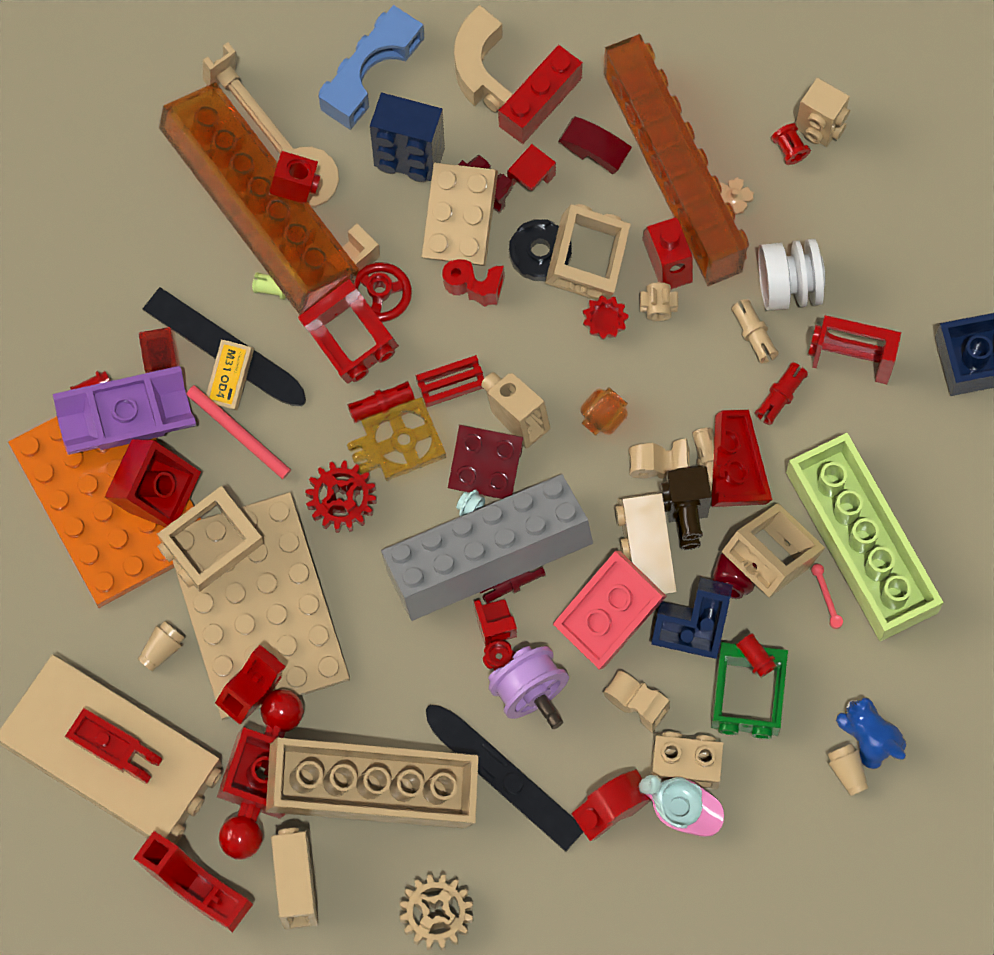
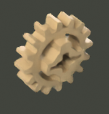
(444, 899)

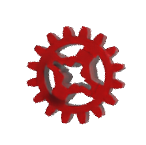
(350, 487)

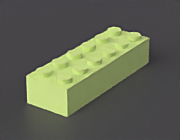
(864, 537)

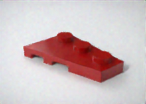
(737, 462)

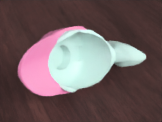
(684, 805)

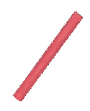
(238, 432)

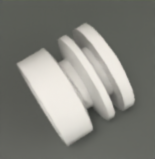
(792, 274)

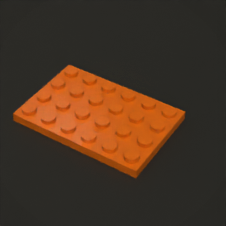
(105, 542)

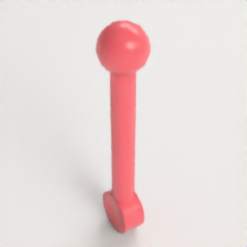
(836, 620)

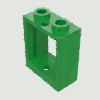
(731, 655)

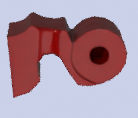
(460, 279)

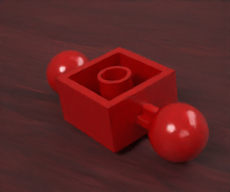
(241, 835)

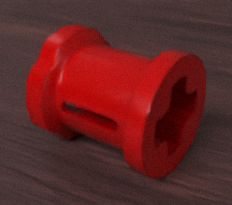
(798, 151)

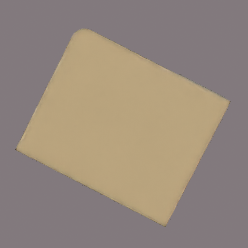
(361, 247)

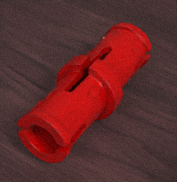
(781, 393)
(381, 402)

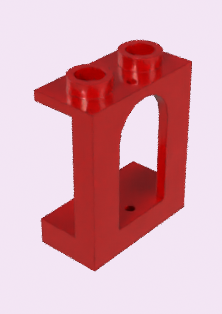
(329, 308)
(883, 355)

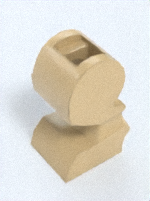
(653, 460)
(635, 697)

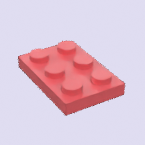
(609, 609)

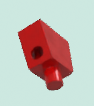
(667, 248)

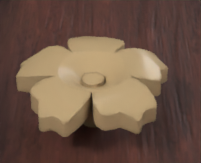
(736, 195)

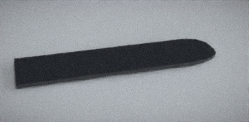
(208, 336)
(505, 777)

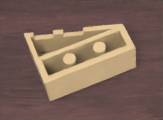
(647, 538)

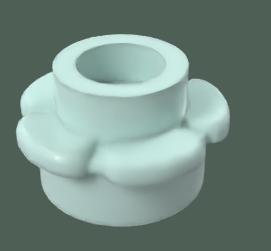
(470, 502)

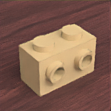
(823, 113)
(688, 758)

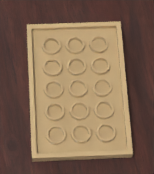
(262, 601)

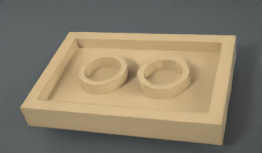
(459, 213)

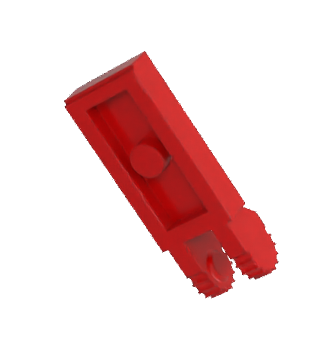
(110, 744)

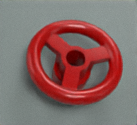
(383, 280)

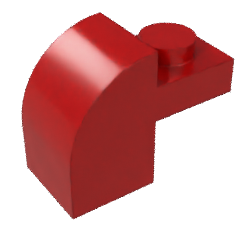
(251, 685)
(610, 803)

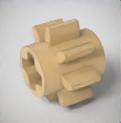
(658, 301)

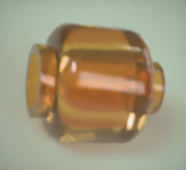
(604, 411)

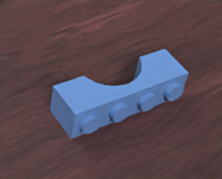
(393, 37)

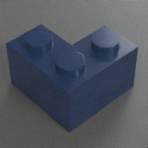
(696, 628)

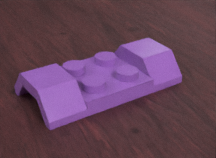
(123, 410)

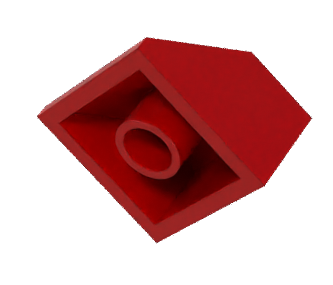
(152, 482)

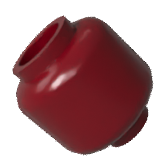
(729, 573)

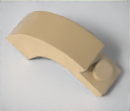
(473, 41)

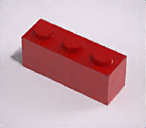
(540, 94)

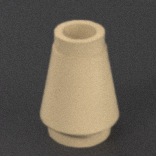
(160, 646)
(849, 769)

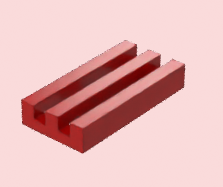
(448, 370)

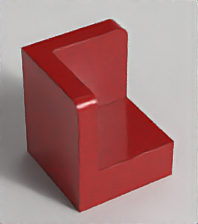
(532, 168)
(495, 621)

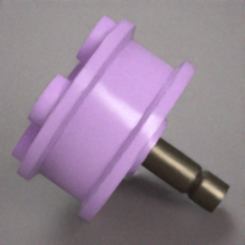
(529, 684)

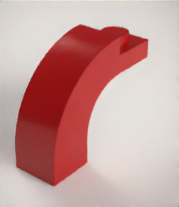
(191, 882)

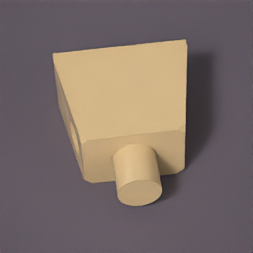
(517, 407)

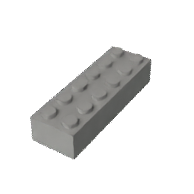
(487, 547)

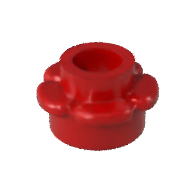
(494, 648)

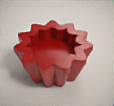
(605, 317)

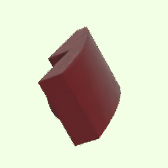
(593, 141)

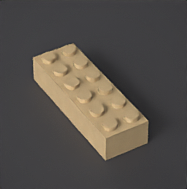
(372, 783)

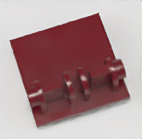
(485, 462)

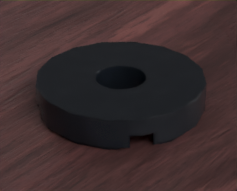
(520, 248)

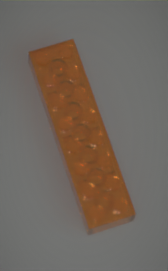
(674, 159)
(238, 176)

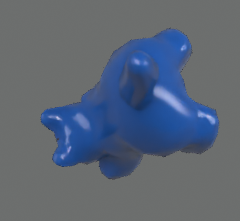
(875, 735)

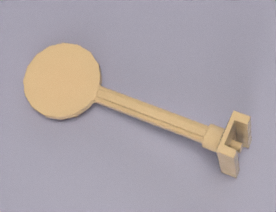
(224, 72)

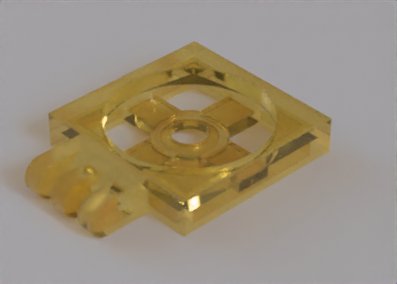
(375, 452)

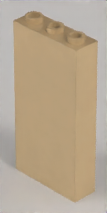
(38, 733)

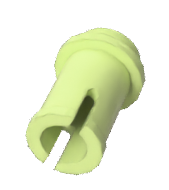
(266, 285)

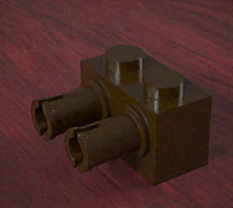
(686, 502)

